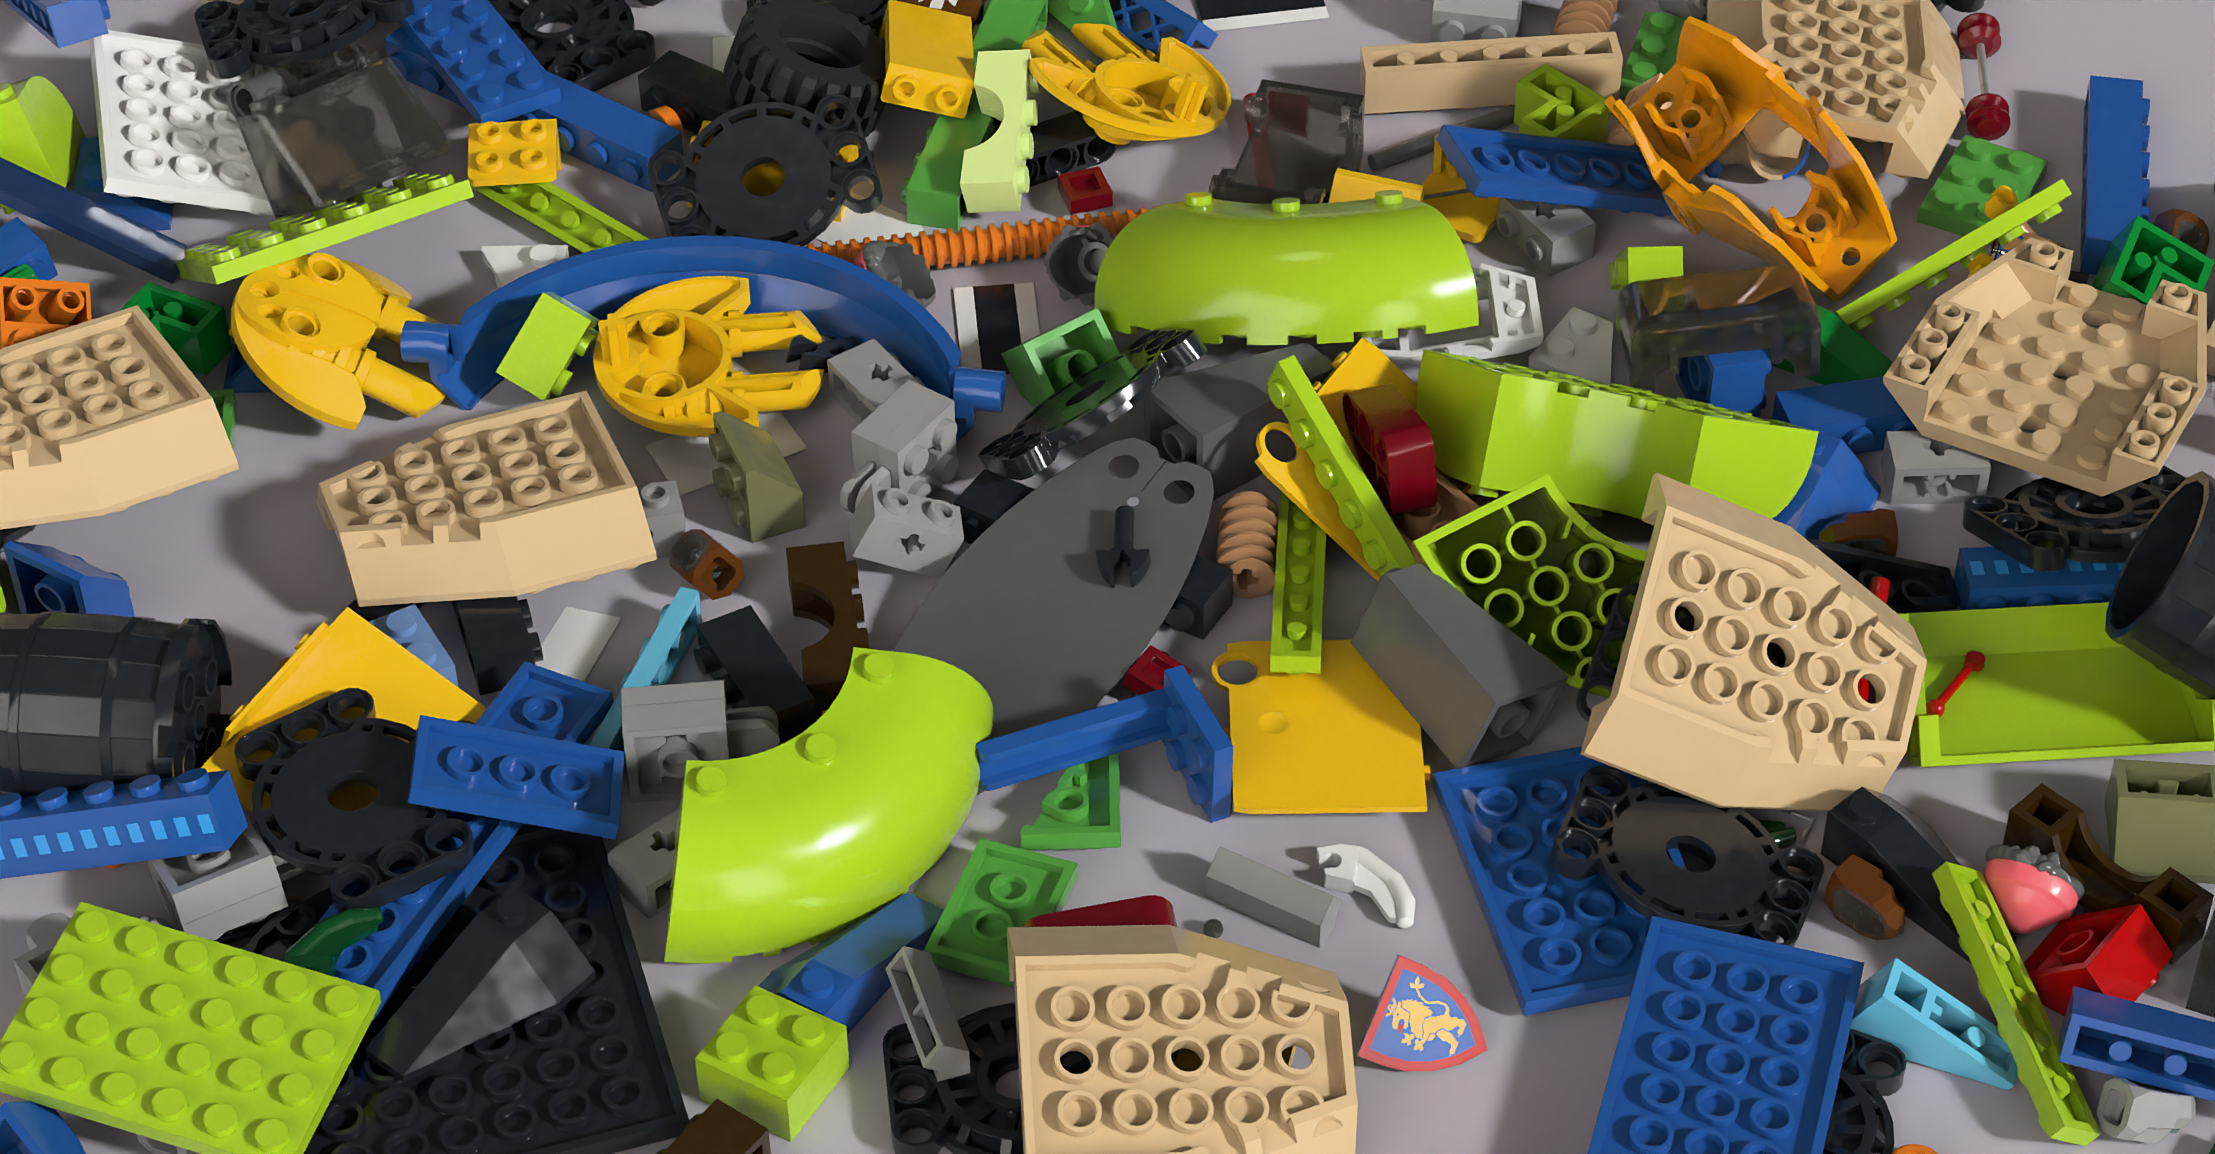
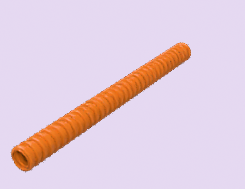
(984, 243)

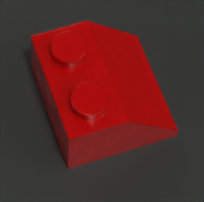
(2100, 952)

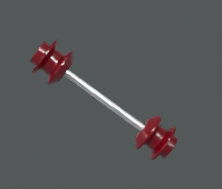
(1987, 112)

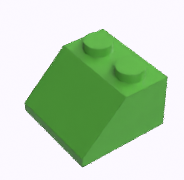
(1059, 356)

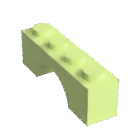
(996, 170)

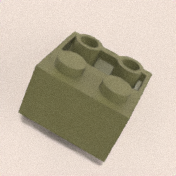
(754, 479)
(2162, 818)

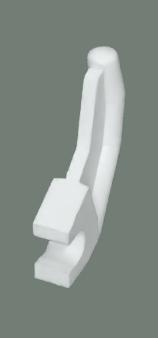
(1366, 873)

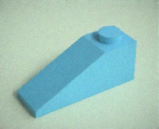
(1932, 1026)

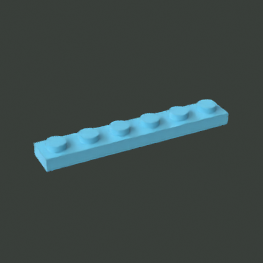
(657, 660)

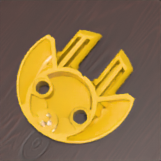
(1132, 89)
(308, 336)
(672, 353)

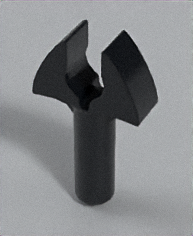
(816, 355)
(1123, 550)

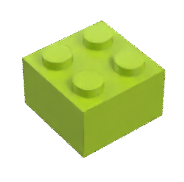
(773, 1062)

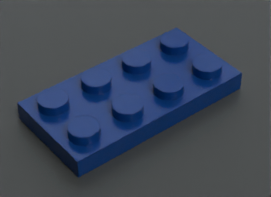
(516, 777)

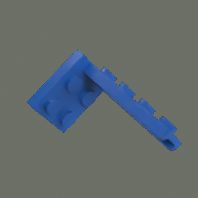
(1171, 714)

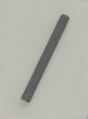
(1426, 143)

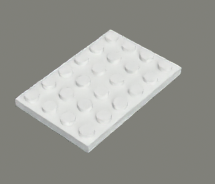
(170, 125)

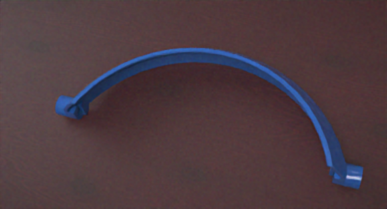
(781, 276)

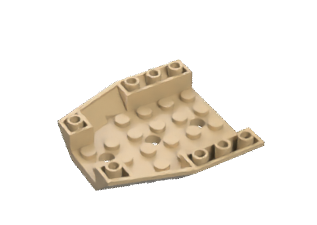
(1873, 65)
(1990, 357)
(101, 432)
(490, 509)
(1709, 705)
(1155, 989)

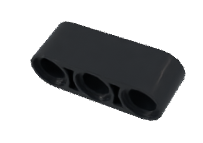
(1064, 147)

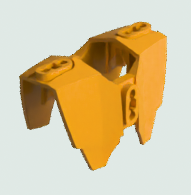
(1719, 90)

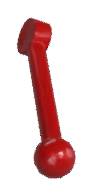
(1973, 662)

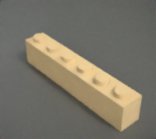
(1481, 70)

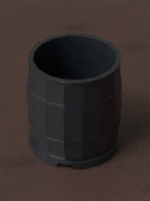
(2168, 588)
(107, 698)

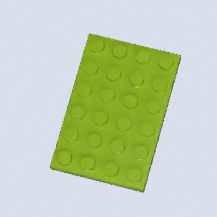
(301, 235)
(183, 1037)

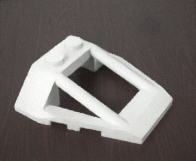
(1513, 317)

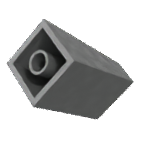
(1219, 411)
(1455, 666)

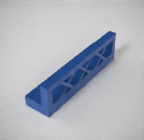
(1173, 18)

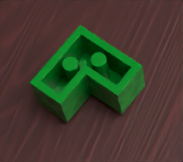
(2145, 256)
(188, 324)

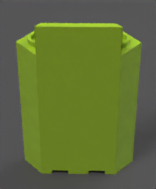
(2047, 691)

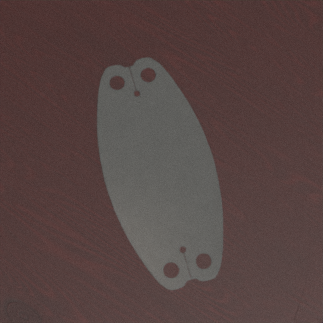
(1028, 597)

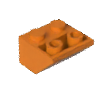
(40, 307)

